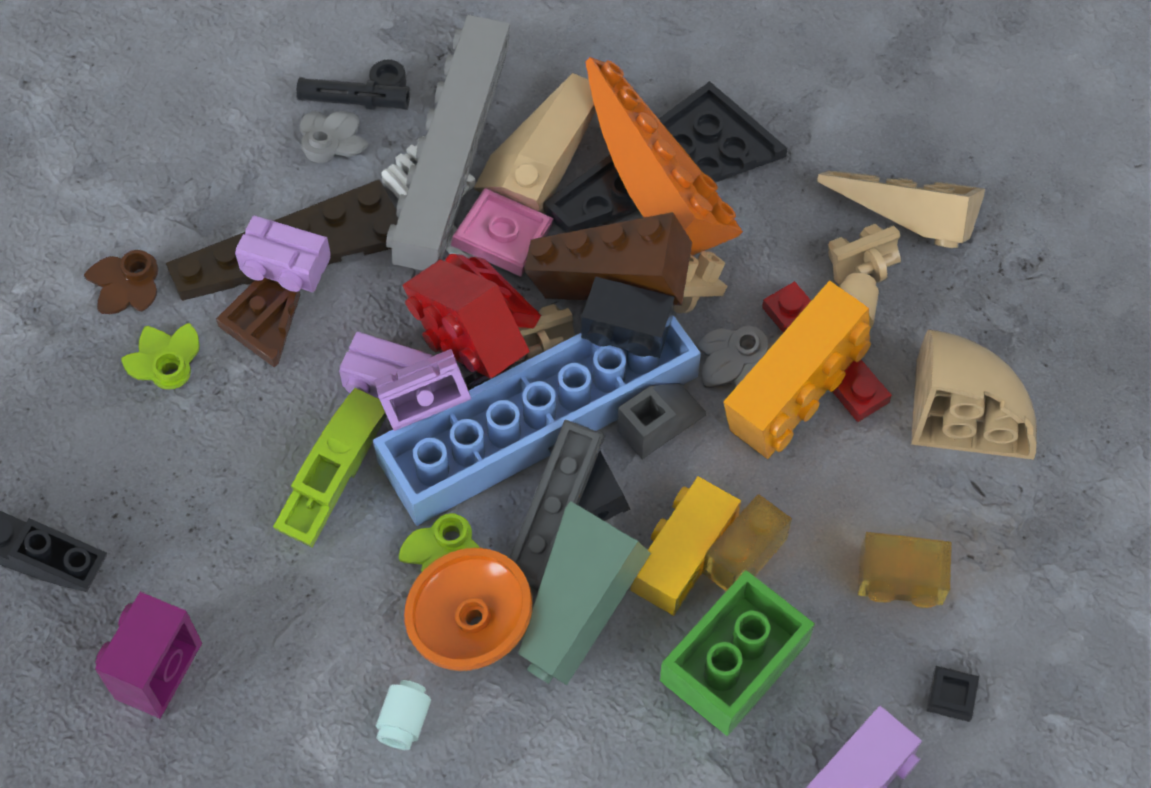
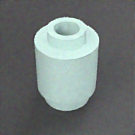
(403, 715)

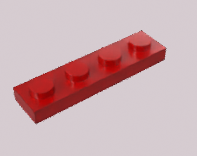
(860, 389)

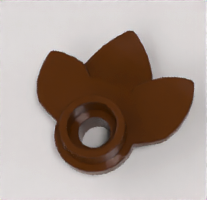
(121, 284)

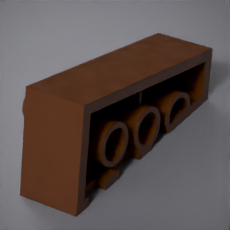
(636, 252)

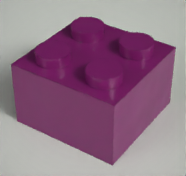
(148, 654)

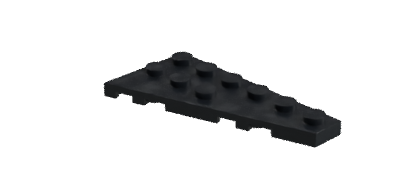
(708, 128)

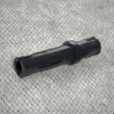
(395, 95)

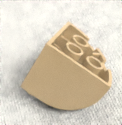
(970, 400)

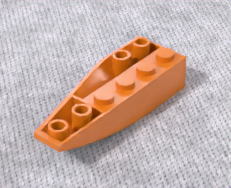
(654, 164)

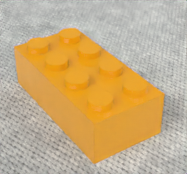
(799, 370)

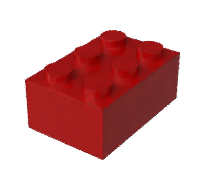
(465, 316)

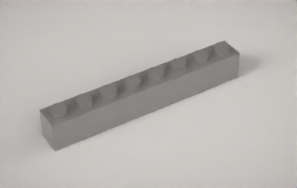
(450, 144)

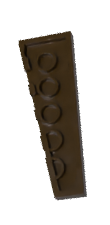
(350, 221)

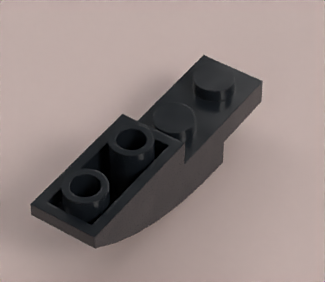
(47, 553)

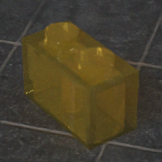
(747, 543)
(904, 569)

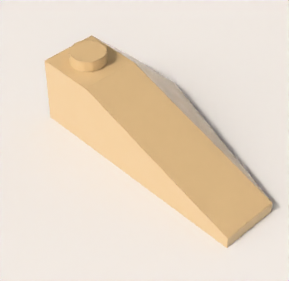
(541, 148)
(935, 212)

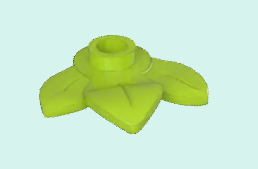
(162, 353)
(428, 544)

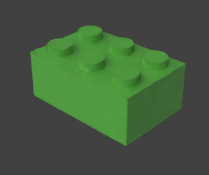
(736, 652)

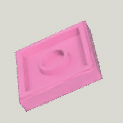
(500, 231)

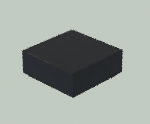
(952, 693)

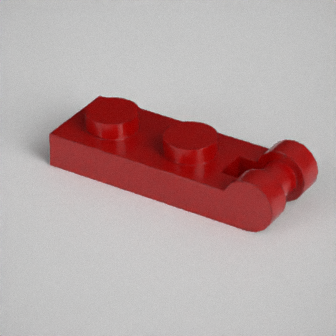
(522, 312)

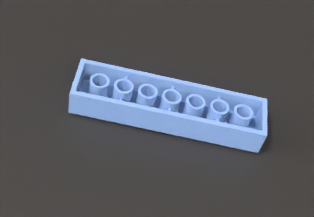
(520, 417)

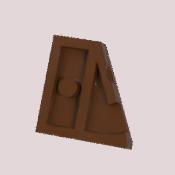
(261, 318)

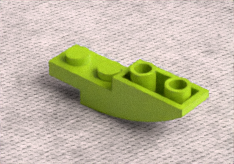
(330, 466)

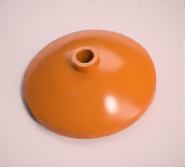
(455, 592)

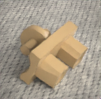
(867, 255)
(702, 280)
(552, 329)

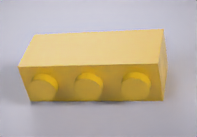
(681, 544)

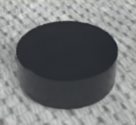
(388, 73)

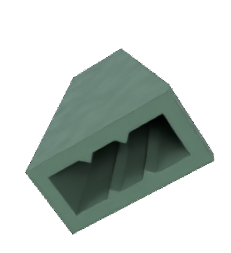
(579, 592)

